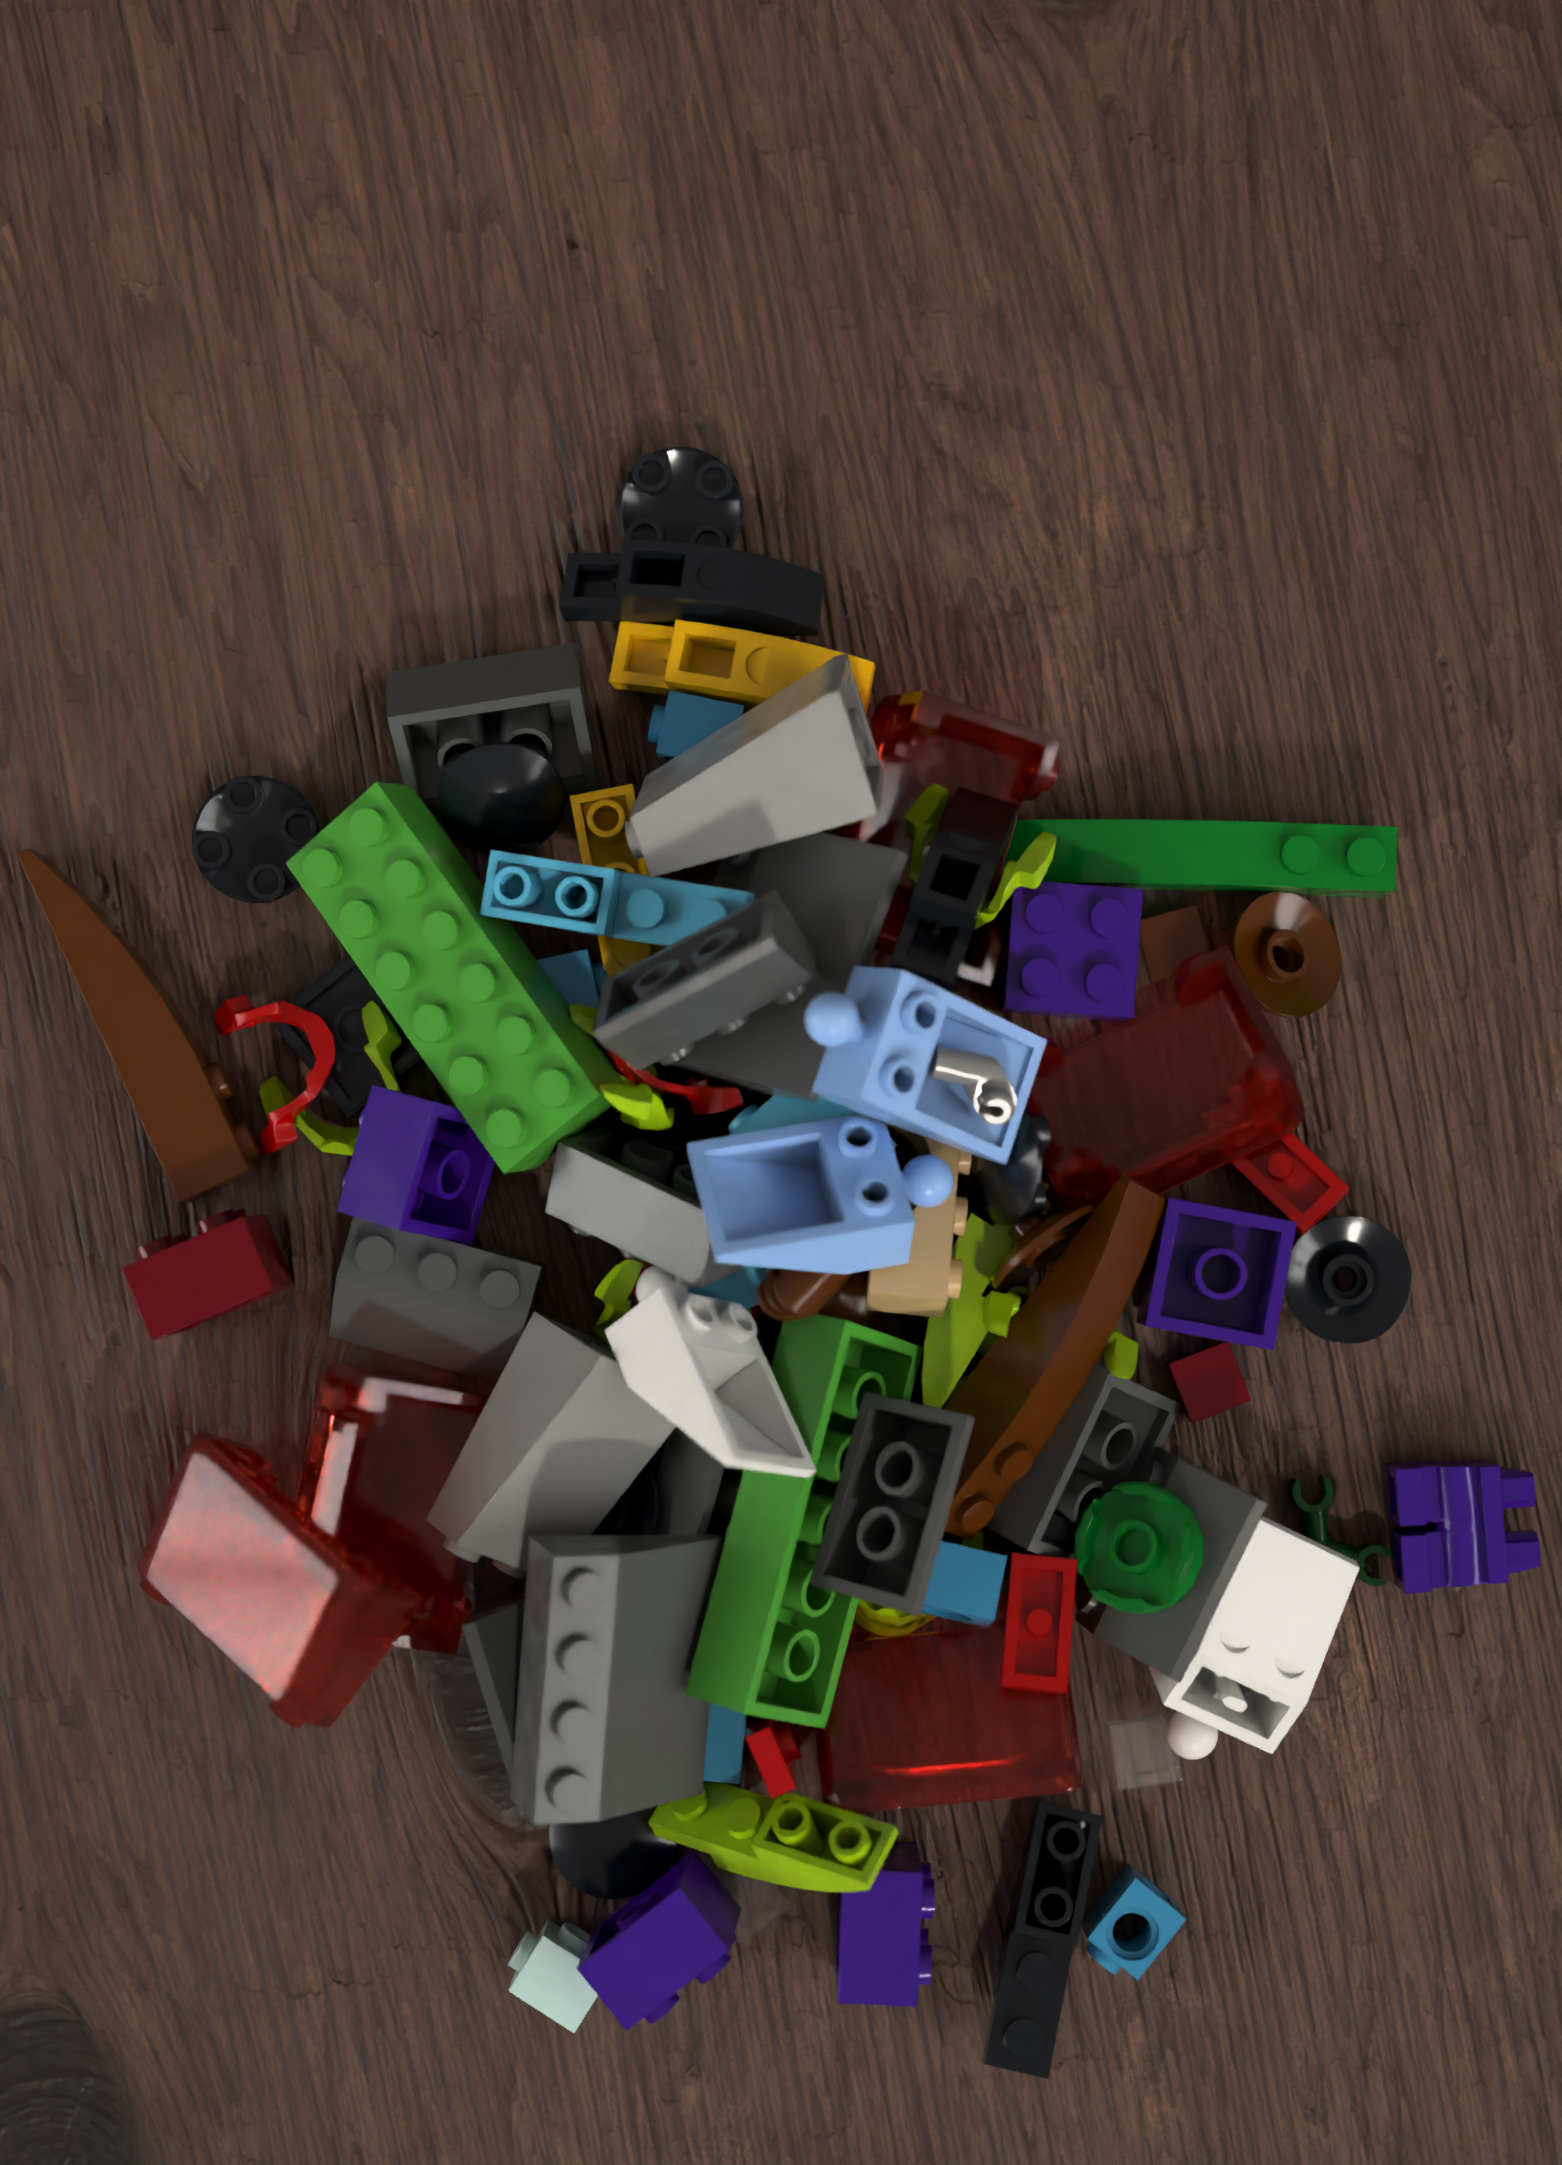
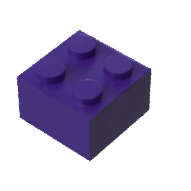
(1072, 951)
(416, 1168)
(1217, 1273)
(880, 1933)
(661, 1942)

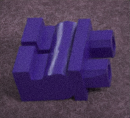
(1467, 1523)

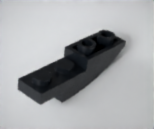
(694, 585)
(953, 887)
(1040, 1939)

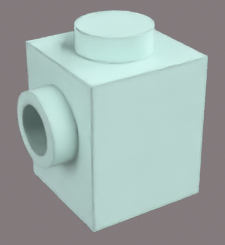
(548, 1973)

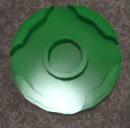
(1138, 1548)

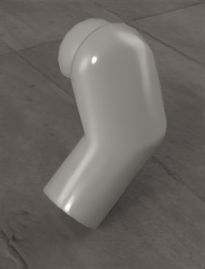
(982, 1080)

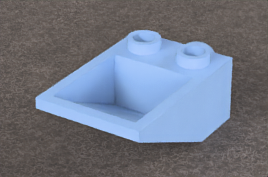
(883, 1048)
(806, 1192)

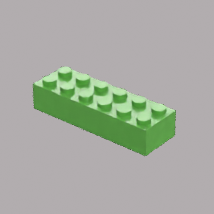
(455, 977)
(768, 1634)

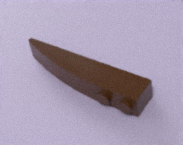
(150, 1042)
(1049, 1352)

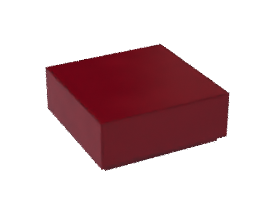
(1208, 1381)

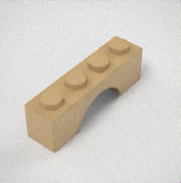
(931, 1273)

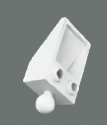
(708, 1376)
(1260, 1644)

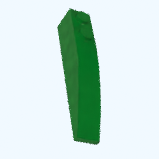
(1218, 855)

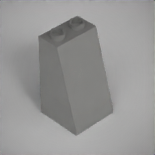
(764, 778)
(547, 1449)

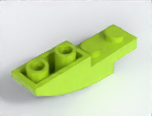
(960, 1333)
(779, 1839)

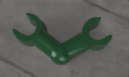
(1316, 1527)

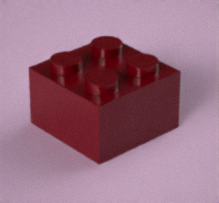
(206, 1276)

